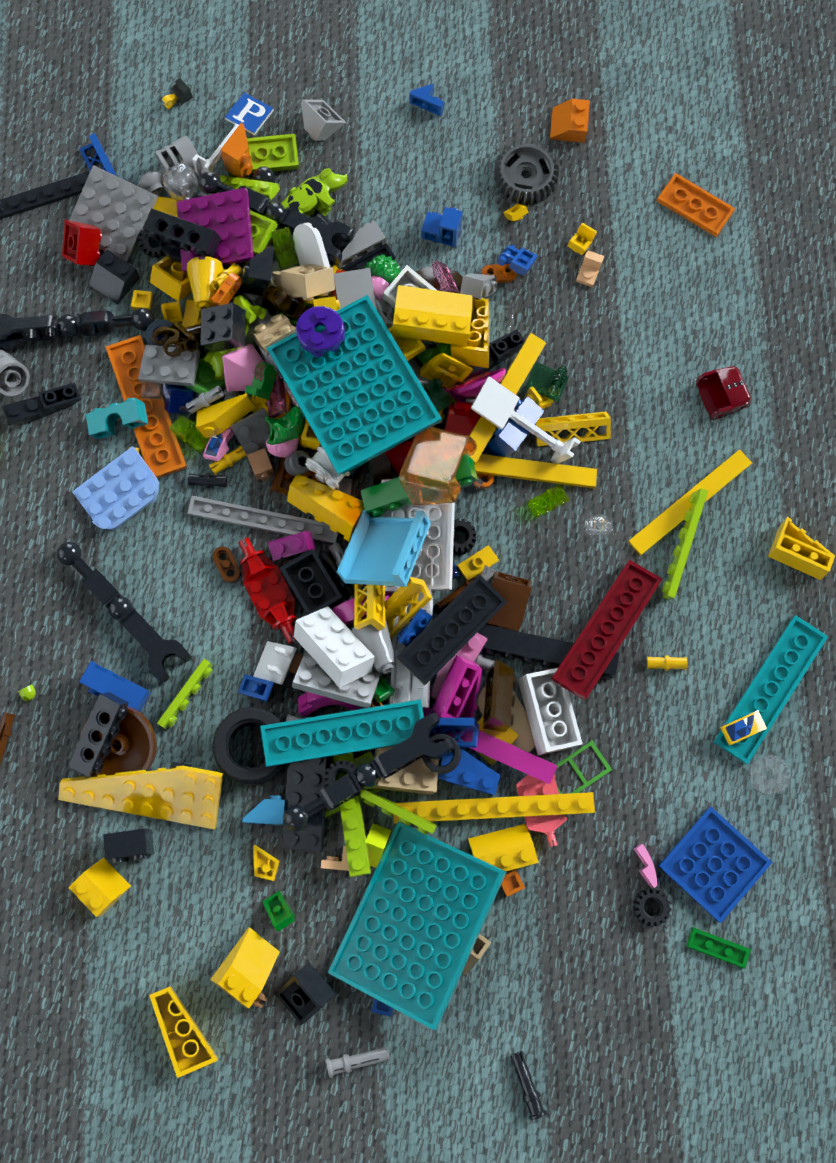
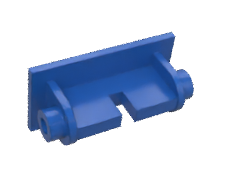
(416, 626)

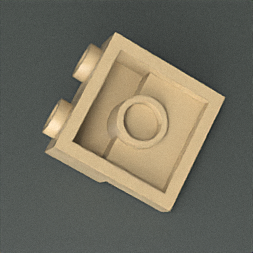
(273, 331)

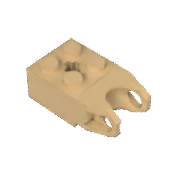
(305, 280)

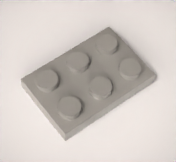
(163, 369)

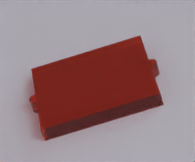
(469, 381)

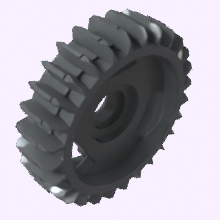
(528, 161)

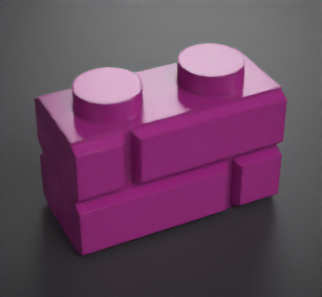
(291, 545)

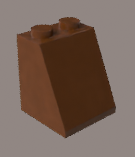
(516, 593)

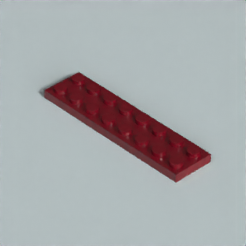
(606, 630)

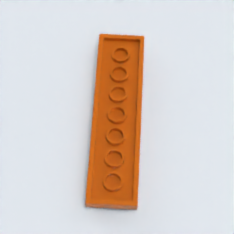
(156, 440)

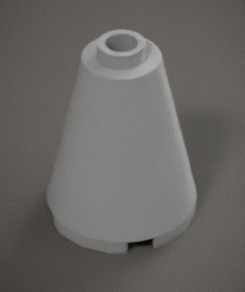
(379, 645)

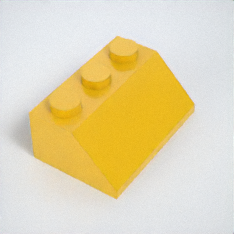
(505, 848)

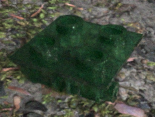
(548, 381)
(439, 397)

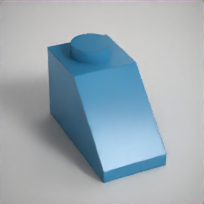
(267, 812)

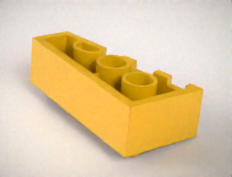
(477, 348)
(326, 505)
(183, 1040)

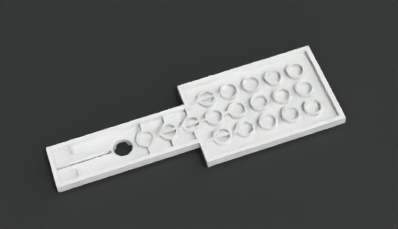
(435, 568)

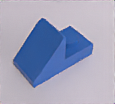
(424, 99)
(256, 688)

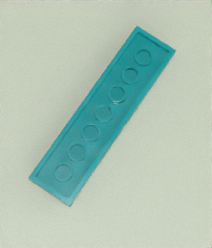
(774, 684)
(340, 733)

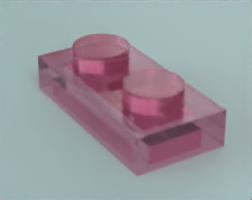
(444, 277)
(277, 399)

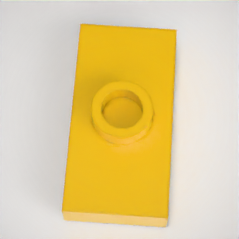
(475, 564)

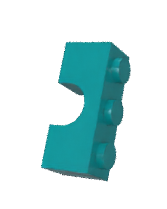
(102, 420)

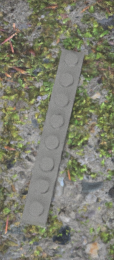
(259, 519)

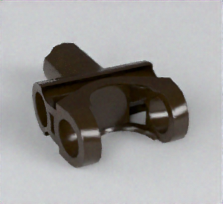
(278, 300)
(183, 338)

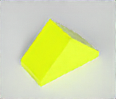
(376, 843)

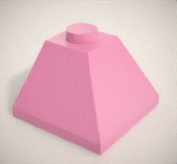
(240, 367)

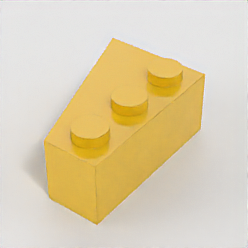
(800, 552)

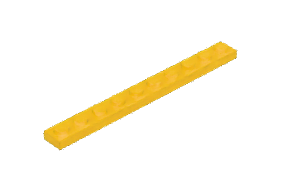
(501, 807)

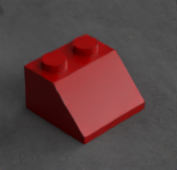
(81, 243)

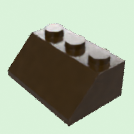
(499, 697)

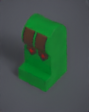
(263, 381)

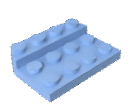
(118, 490)

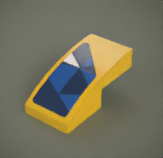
(743, 727)

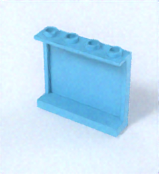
(383, 550)

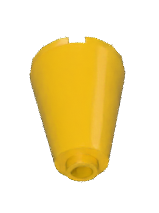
(201, 275)

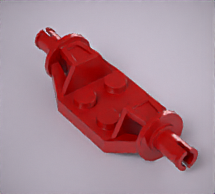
(268, 590)

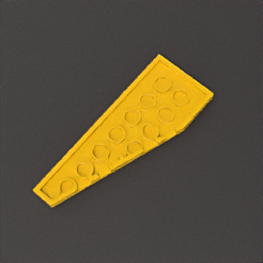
(172, 795)

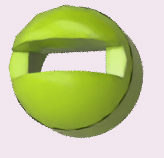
(27, 693)

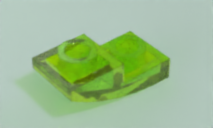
(283, 248)
(189, 434)
(547, 501)

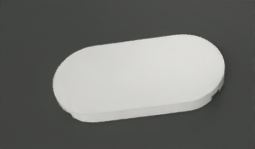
(309, 247)

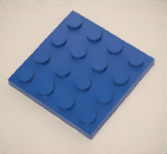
(715, 864)

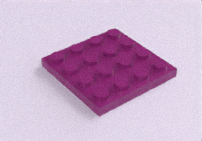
(227, 215)

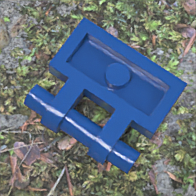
(519, 260)

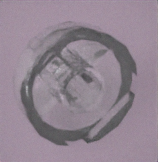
(181, 182)

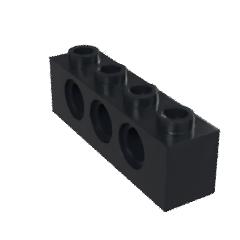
(158, 221)
(82, 759)

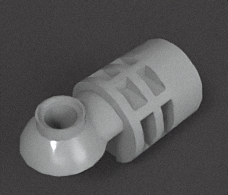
(166, 158)
(13, 375)

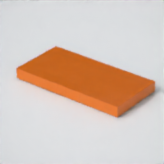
(695, 204)

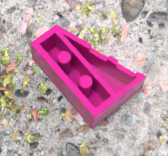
(459, 690)

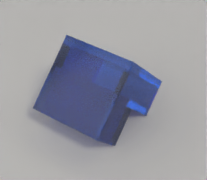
(176, 398)

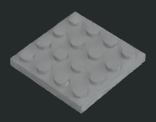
(114, 208)
(314, 679)

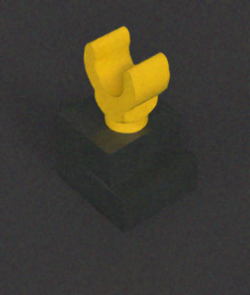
(180, 92)

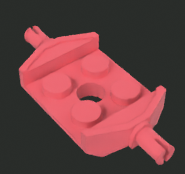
(544, 824)

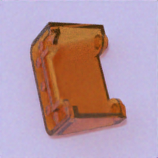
(432, 466)

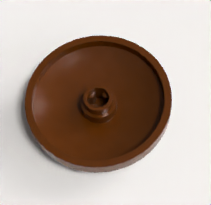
(132, 747)

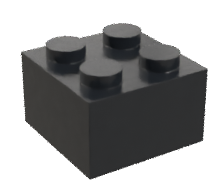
(223, 327)
(128, 844)

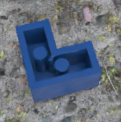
(443, 228)

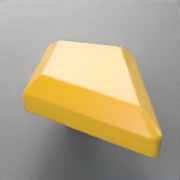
(264, 864)

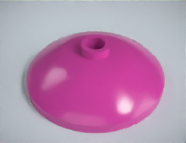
(473, 388)

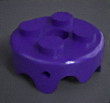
(321, 342)

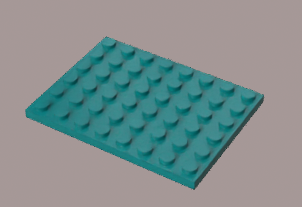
(359, 395)
(417, 924)

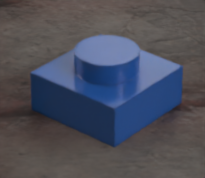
(381, 1008)

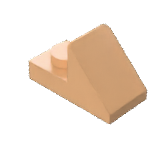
(590, 268)
(333, 863)

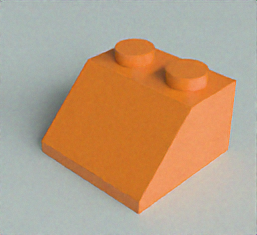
(570, 121)
(237, 154)

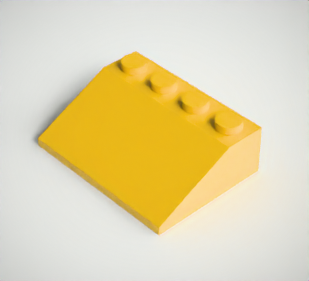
(432, 315)

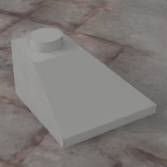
(320, 119)

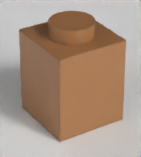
(260, 464)

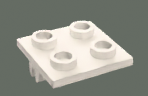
(275, 662)

